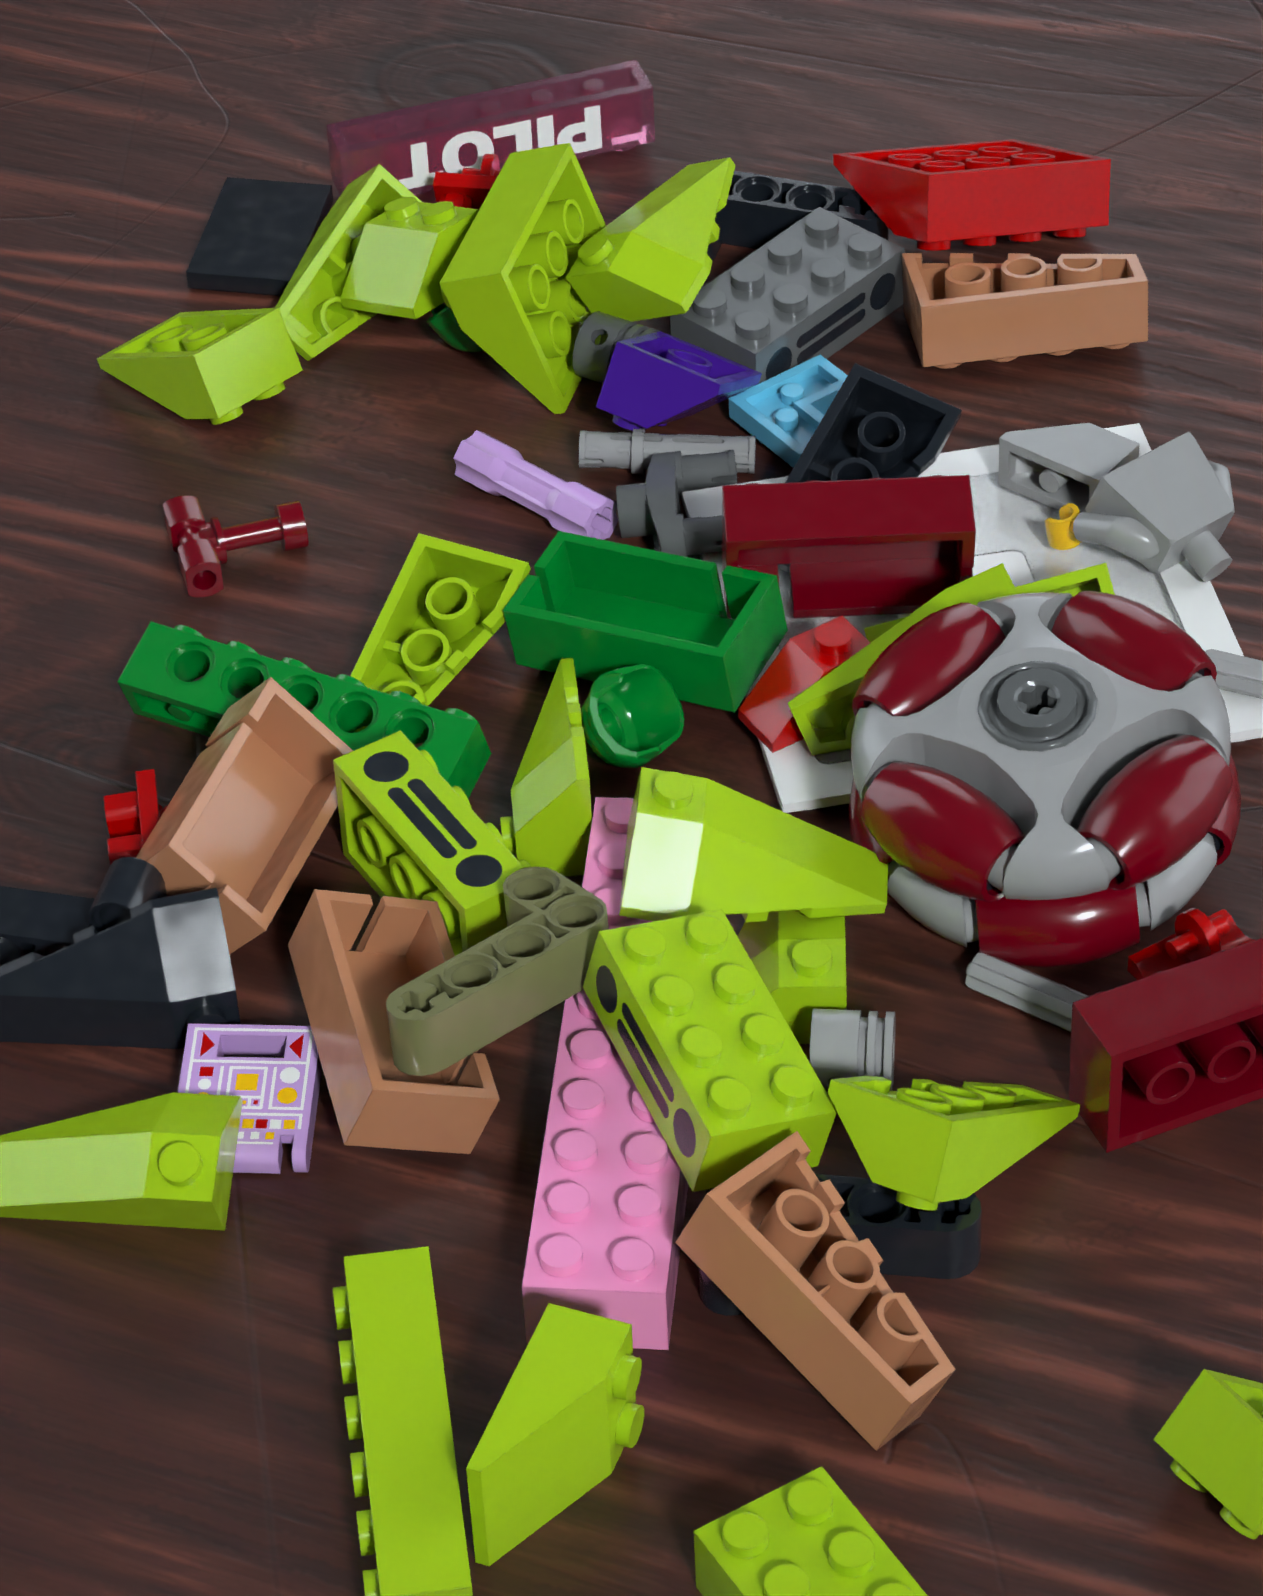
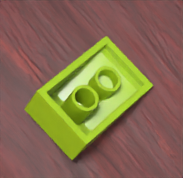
(208, 361)
(554, 1428)

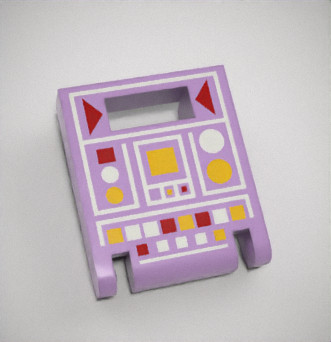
(275, 1092)

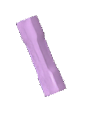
(504, 472)

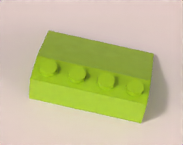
(513, 268)

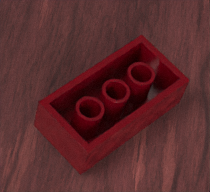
(1169, 1047)

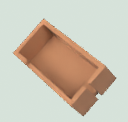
(249, 809)
(350, 1025)

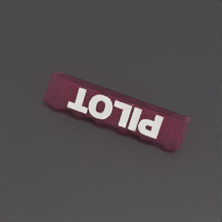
(588, 108)

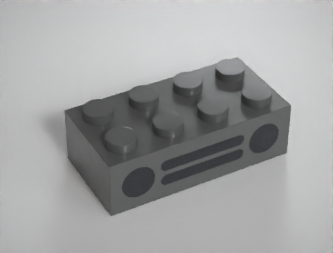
(797, 296)

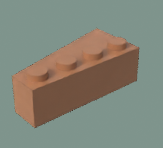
(1022, 306)
(817, 1291)

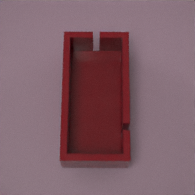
(854, 542)

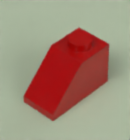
(795, 669)

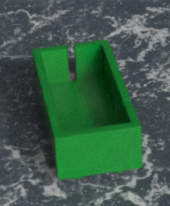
(650, 607)

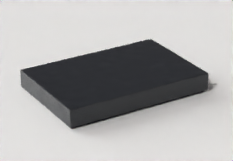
(257, 235)

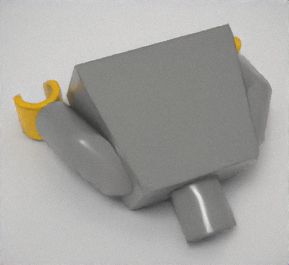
(1156, 511)

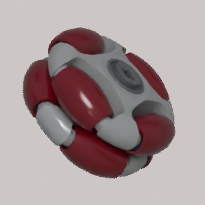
(1044, 773)

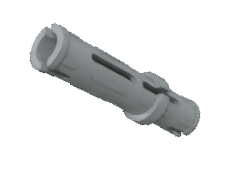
(636, 448)

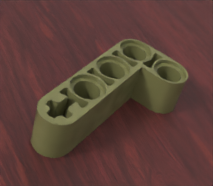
(501, 979)

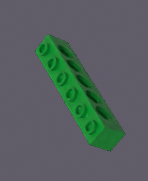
(169, 659)

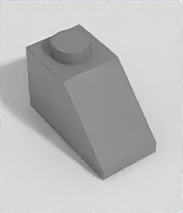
(1061, 462)

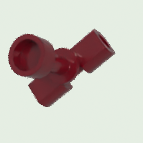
(204, 545)

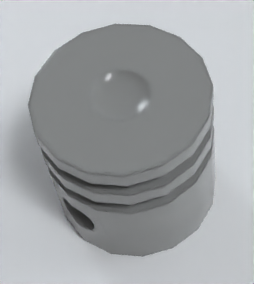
(852, 1045)

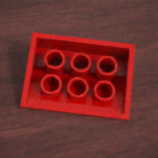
(981, 191)

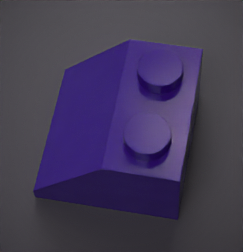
(667, 379)

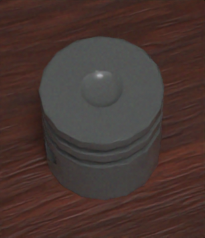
(593, 360)

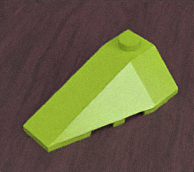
(800, 964)

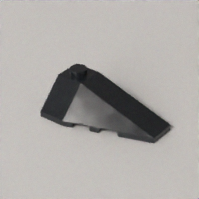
(875, 432)
(127, 982)

